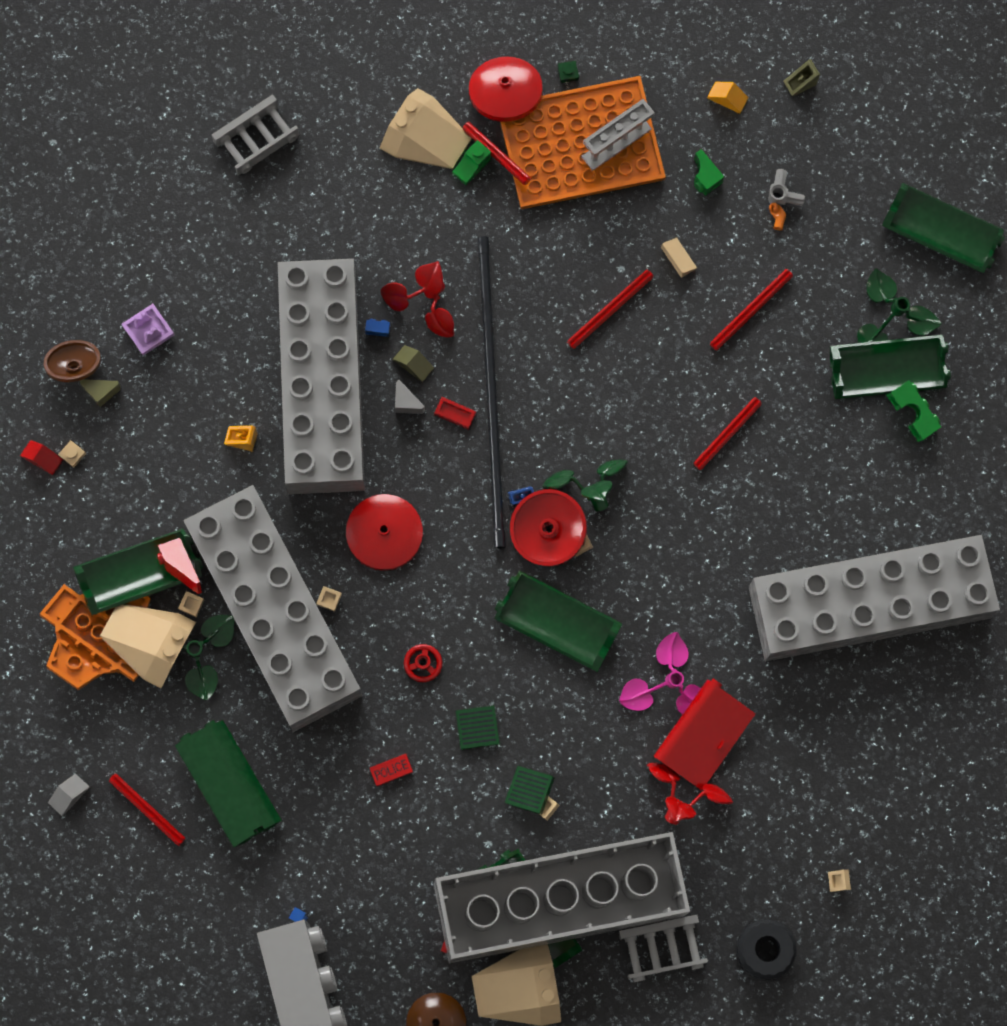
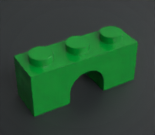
(925, 421)

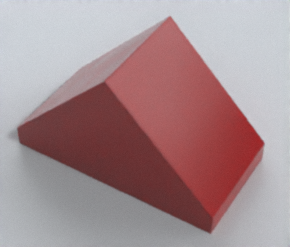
(41, 457)

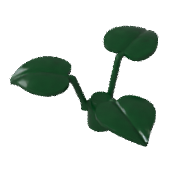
(881, 288)
(596, 492)
(219, 632)

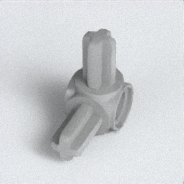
(779, 187)

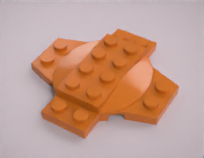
(79, 650)

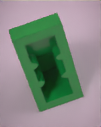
(472, 163)
(708, 176)

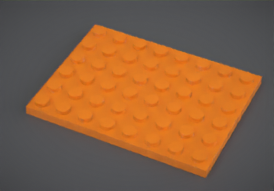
(551, 145)

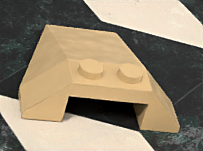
(425, 133)
(147, 639)
(519, 988)

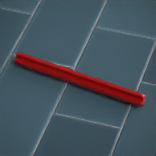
(610, 309)
(751, 309)

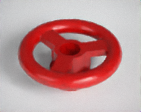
(424, 656)

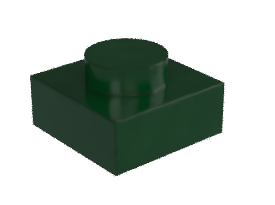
(568, 71)

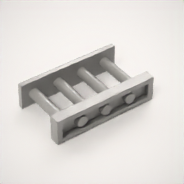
(253, 117)
(617, 134)
(668, 928)

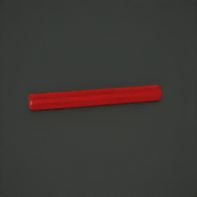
(503, 159)
(727, 433)
(147, 809)

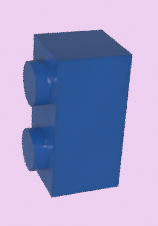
(377, 328)
(517, 495)
(298, 915)

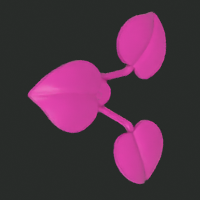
(672, 652)

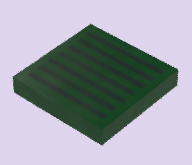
(477, 727)
(529, 790)

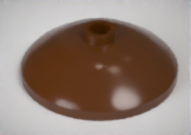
(72, 361)
(436, 1006)

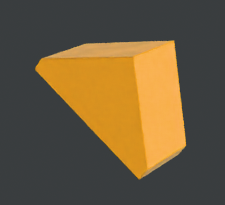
(728, 95)
(241, 437)

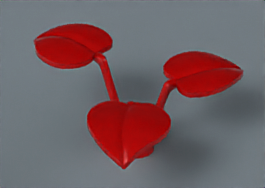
(431, 279)
(677, 809)

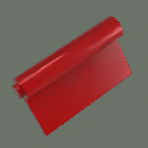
(704, 734)

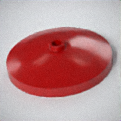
(505, 89)
(530, 526)
(387, 549)

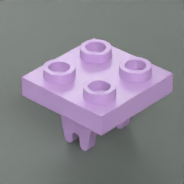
(148, 329)

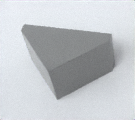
(406, 402)
(68, 794)

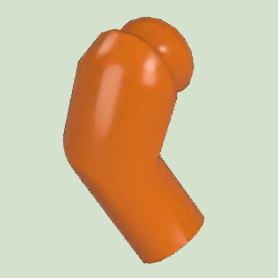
(779, 215)

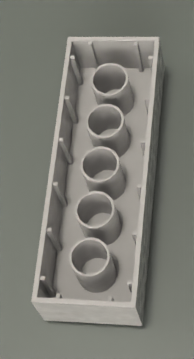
(320, 376)
(873, 598)
(273, 608)
(561, 897)
(296, 975)

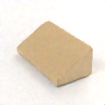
(678, 257)

